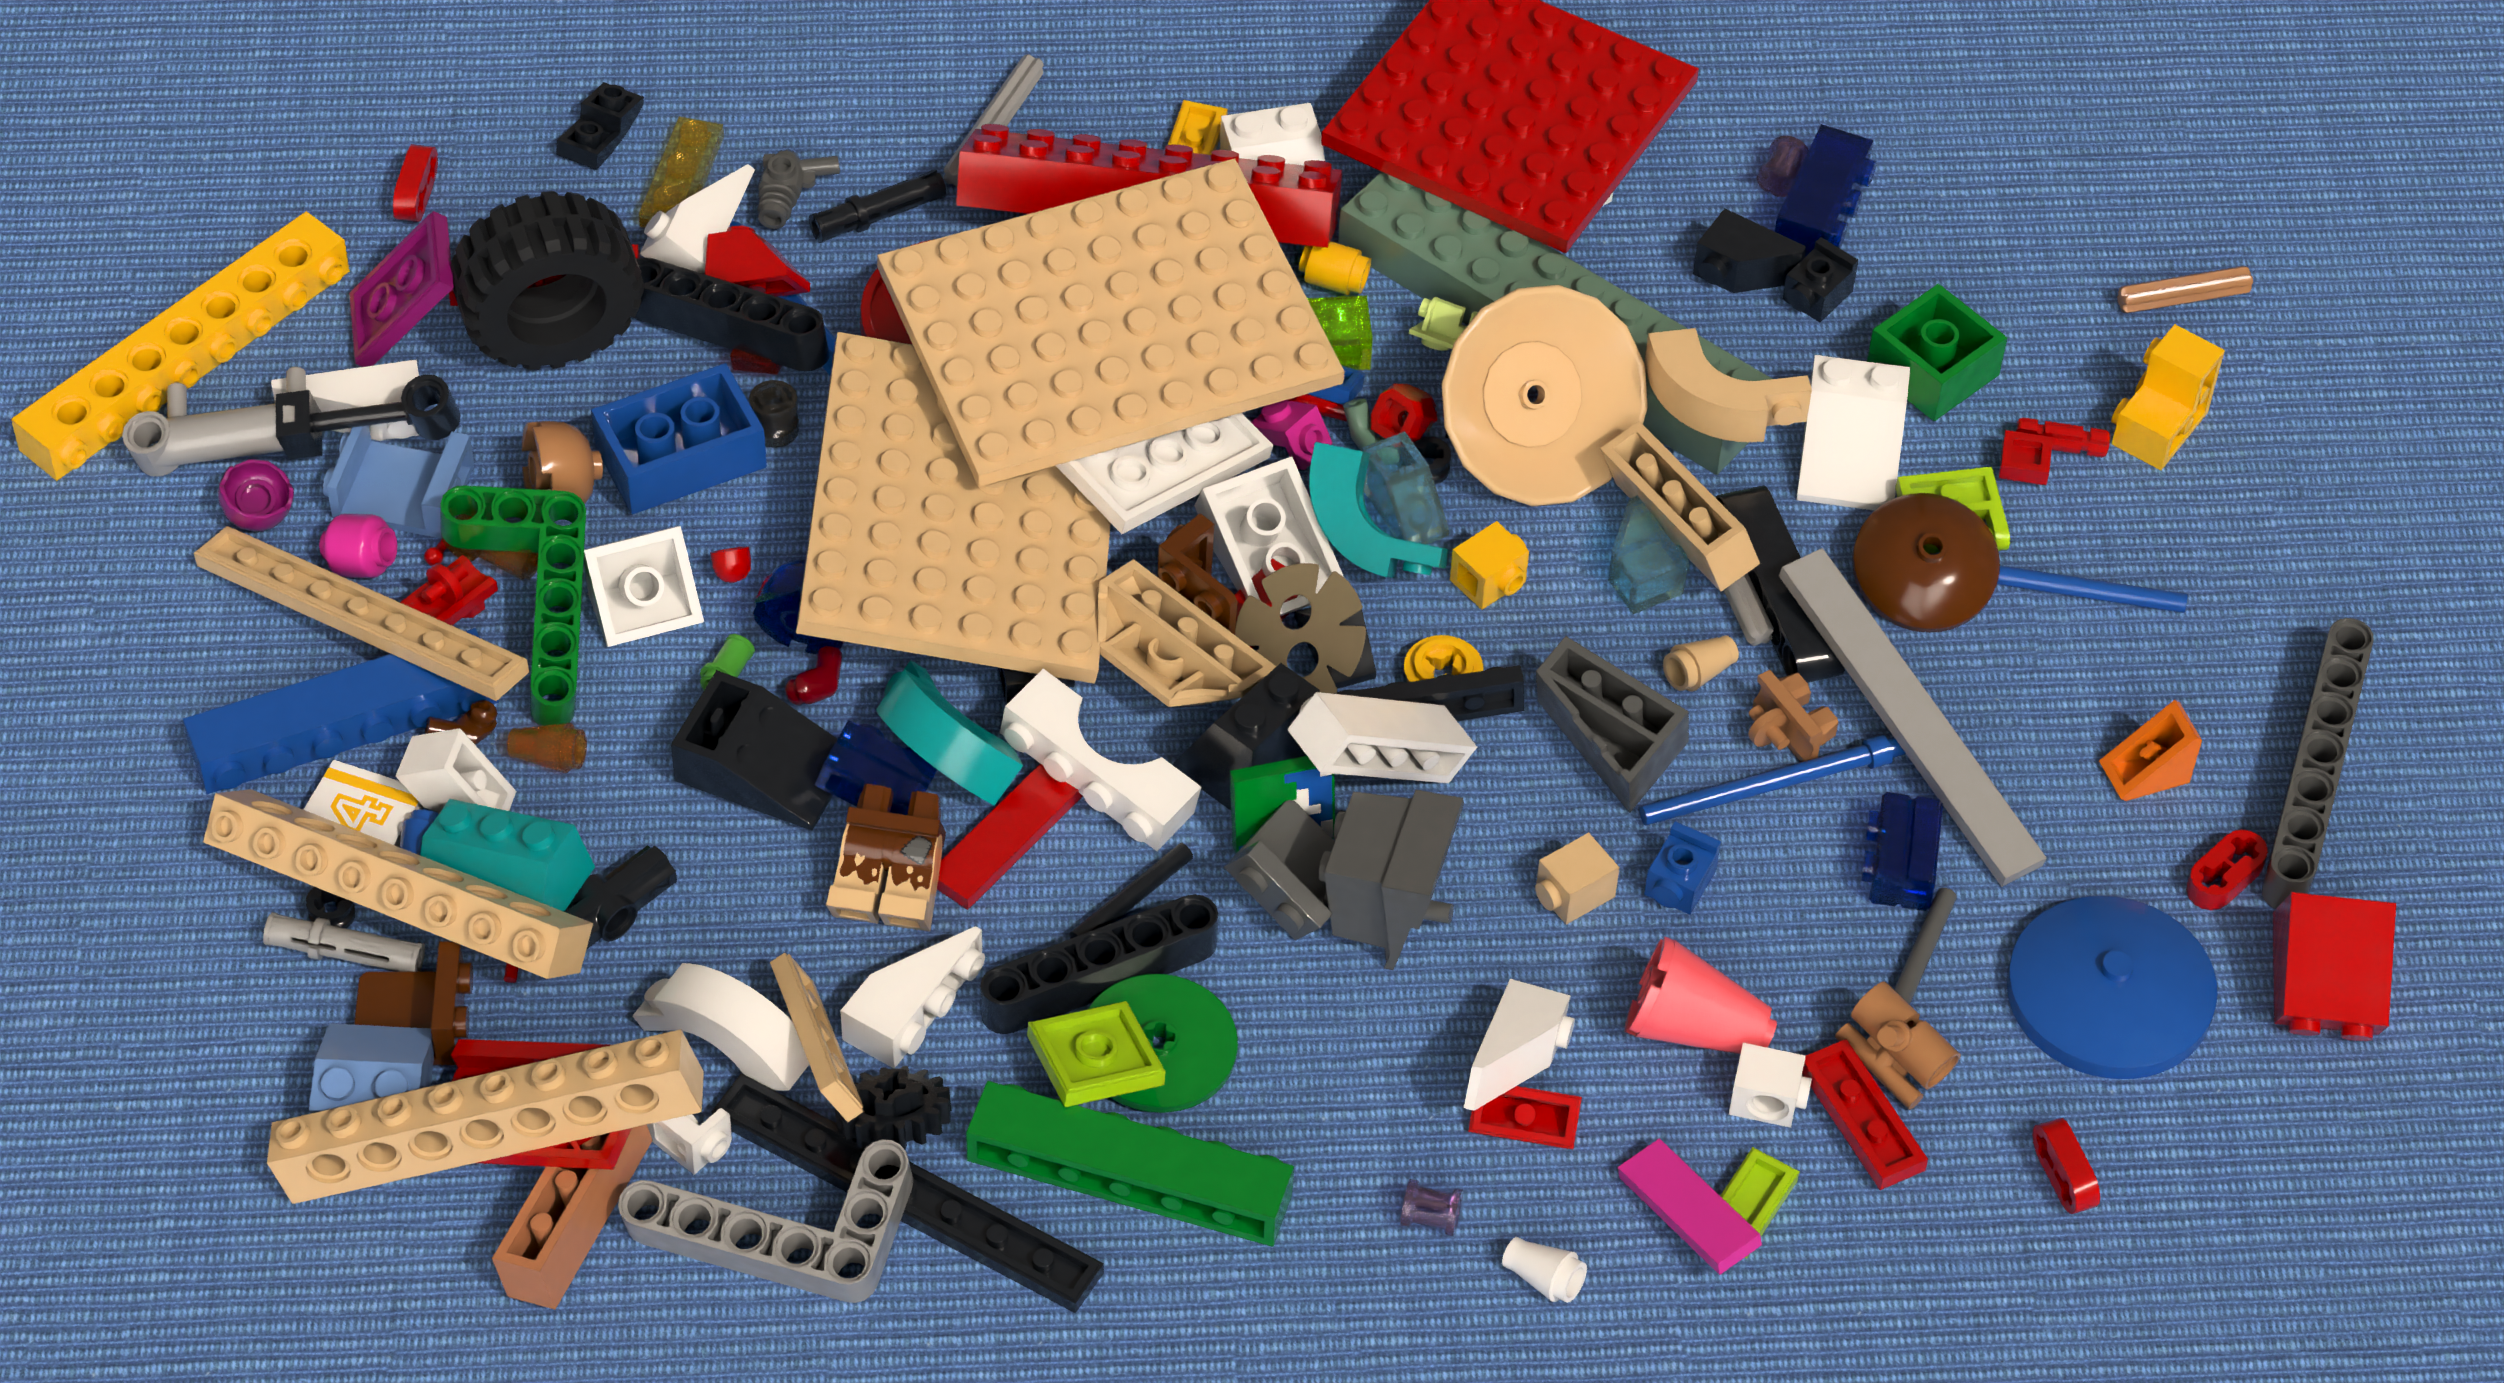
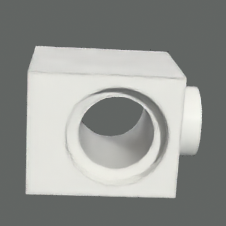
(1769, 1085)

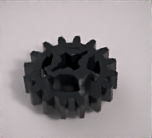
(898, 1108)

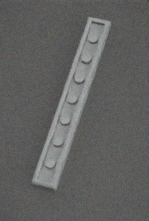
(1912, 717)

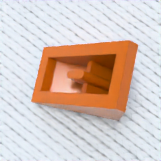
(2155, 755)

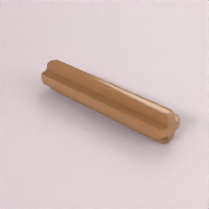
(2185, 289)

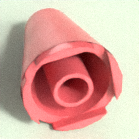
(1696, 1004)

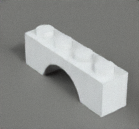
(1144, 798)

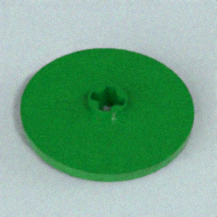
(1197, 1040)

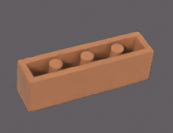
(563, 1222)

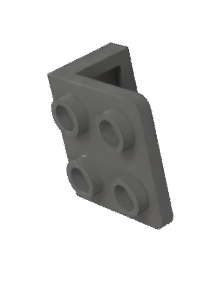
(1282, 869)

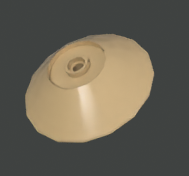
(1586, 387)

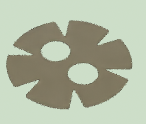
(1335, 602)

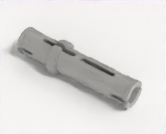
(323, 939)

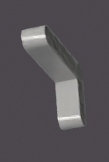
(780, 1235)

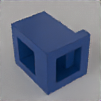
(1682, 868)

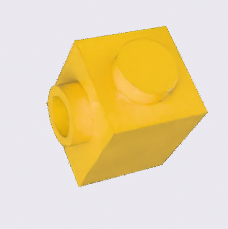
(1489, 565)

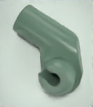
(1359, 423)

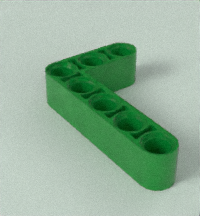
(554, 586)

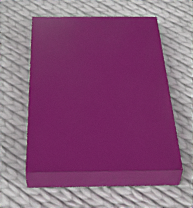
(401, 290)

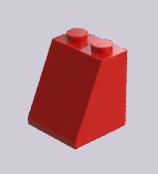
(2333, 965)

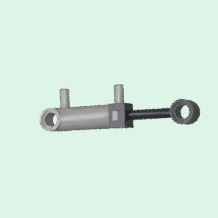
(288, 425)

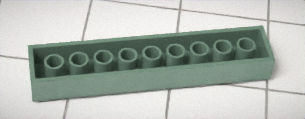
(1475, 261)

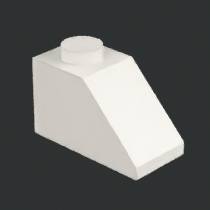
(452, 767)

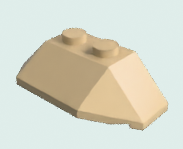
(1171, 642)

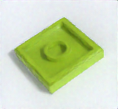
(1096, 1054)

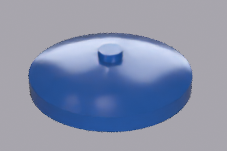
(2111, 987)

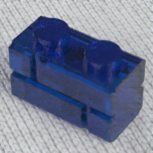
(868, 758)
(1904, 851)

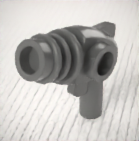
(783, 182)

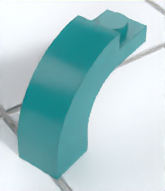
(1339, 505)
(946, 736)

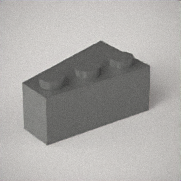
(1611, 719)

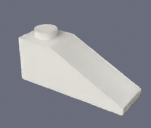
(683, 231)
(361, 388)
(1519, 1041)

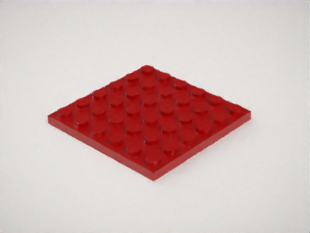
(1511, 112)

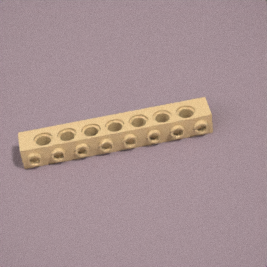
(398, 883)
(486, 1117)

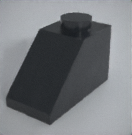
(1744, 255)

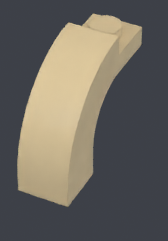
(1716, 402)

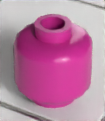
(358, 545)

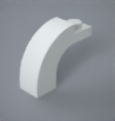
(731, 1018)

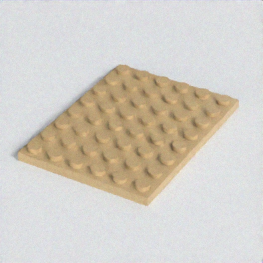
(1108, 321)
(926, 558)

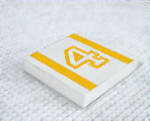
(363, 801)

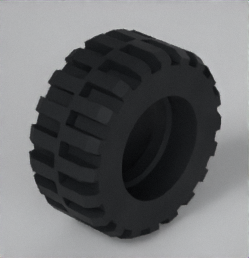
(540, 241)

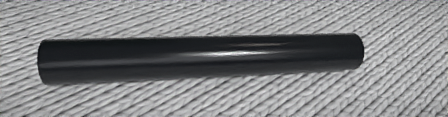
(1136, 890)

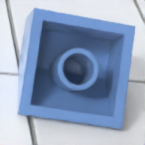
(369, 1064)

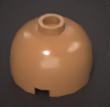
(560, 459)

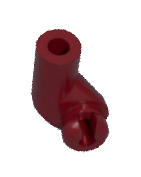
(818, 682)

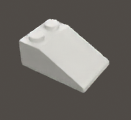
(1853, 433)
(1262, 519)

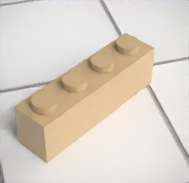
(1682, 505)

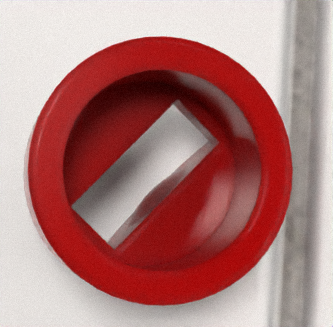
(731, 563)

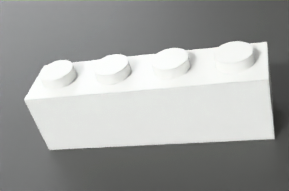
(1381, 738)

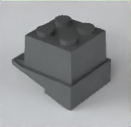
(1388, 867)

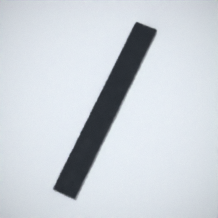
(933, 1205)

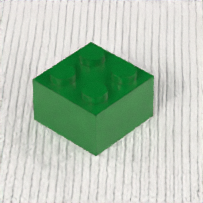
(1944, 345)

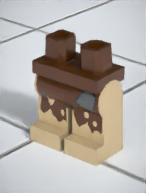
(891, 849)

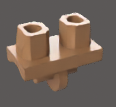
(1784, 722)

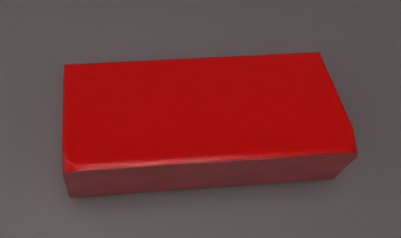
(1530, 1117)

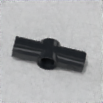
(616, 898)

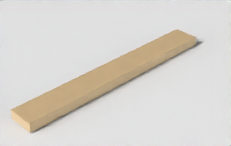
(362, 613)

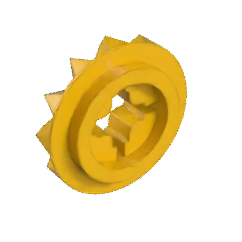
(1438, 652)

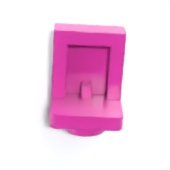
(1293, 427)

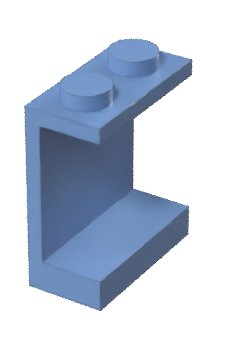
(396, 480)

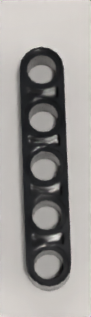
(732, 316)
(1794, 635)
(1075, 960)

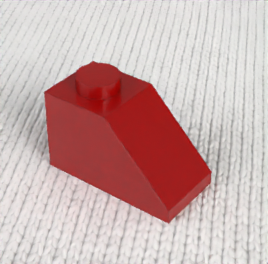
(752, 262)

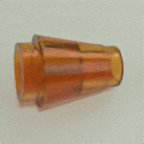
(549, 746)

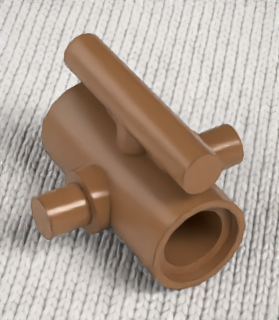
(1898, 1044)

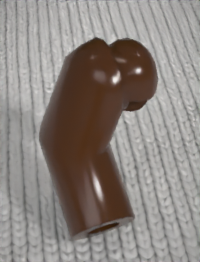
(475, 723)

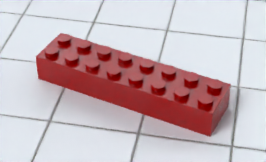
(1045, 171)

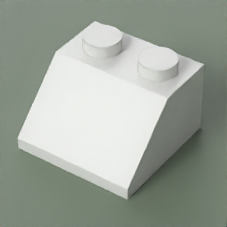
(1279, 131)

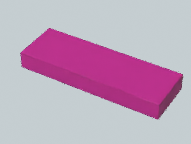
(1689, 1206)

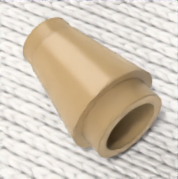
(1697, 662)

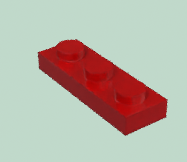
(1864, 1115)

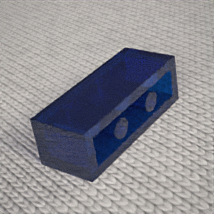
(1827, 188)

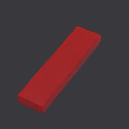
(1004, 836)

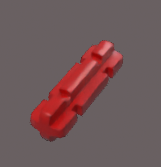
(2069, 437)

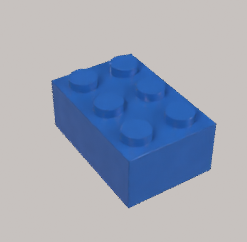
(679, 438)

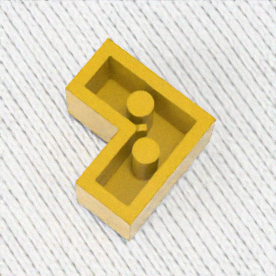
(2168, 397)

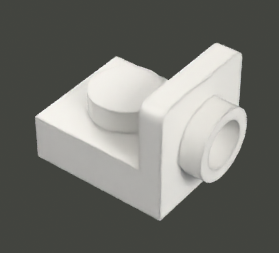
(693, 1143)

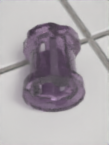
(1783, 165)
(1431, 1207)

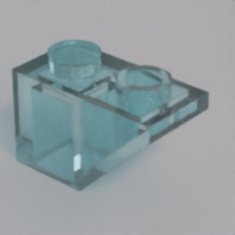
(1404, 490)
(1645, 561)

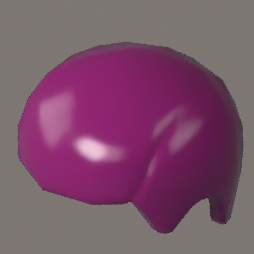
(255, 495)

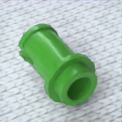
(729, 659)

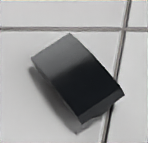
(601, 127)

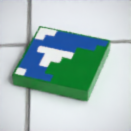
(1264, 787)

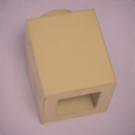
(1576, 878)

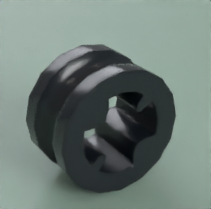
(1441, 453)
(342, 917)

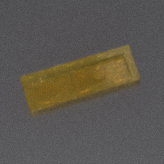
(682, 166)

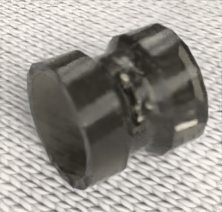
(776, 409)

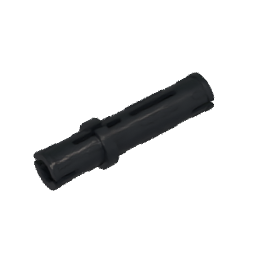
(860, 212)

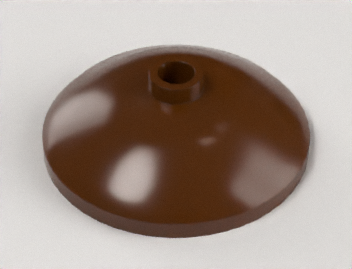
(1922, 588)

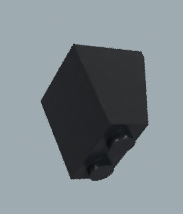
(1248, 733)

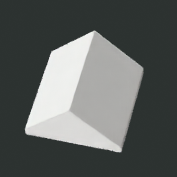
(642, 586)

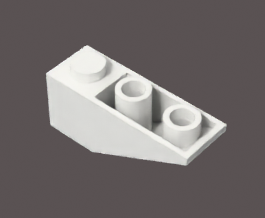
(902, 1000)

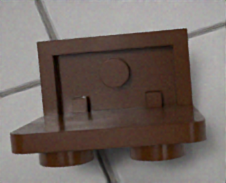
(1187, 568)
(421, 1000)

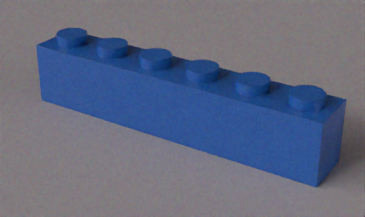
(319, 719)

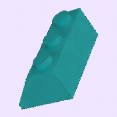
(510, 850)

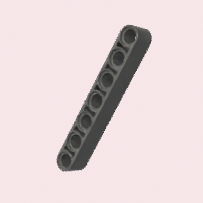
(2318, 761)

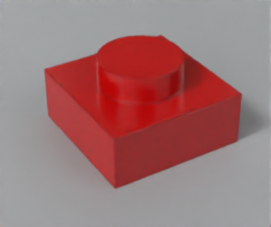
(2025, 457)

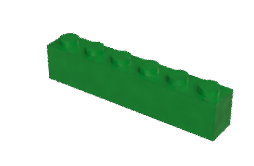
(1130, 1163)

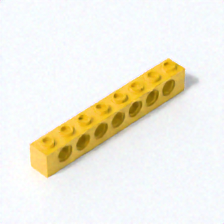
(180, 345)

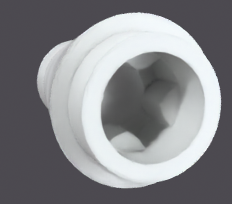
(1546, 1268)

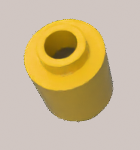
(1335, 267)

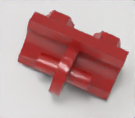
(452, 591)

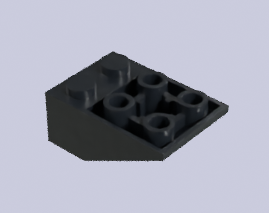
(753, 751)

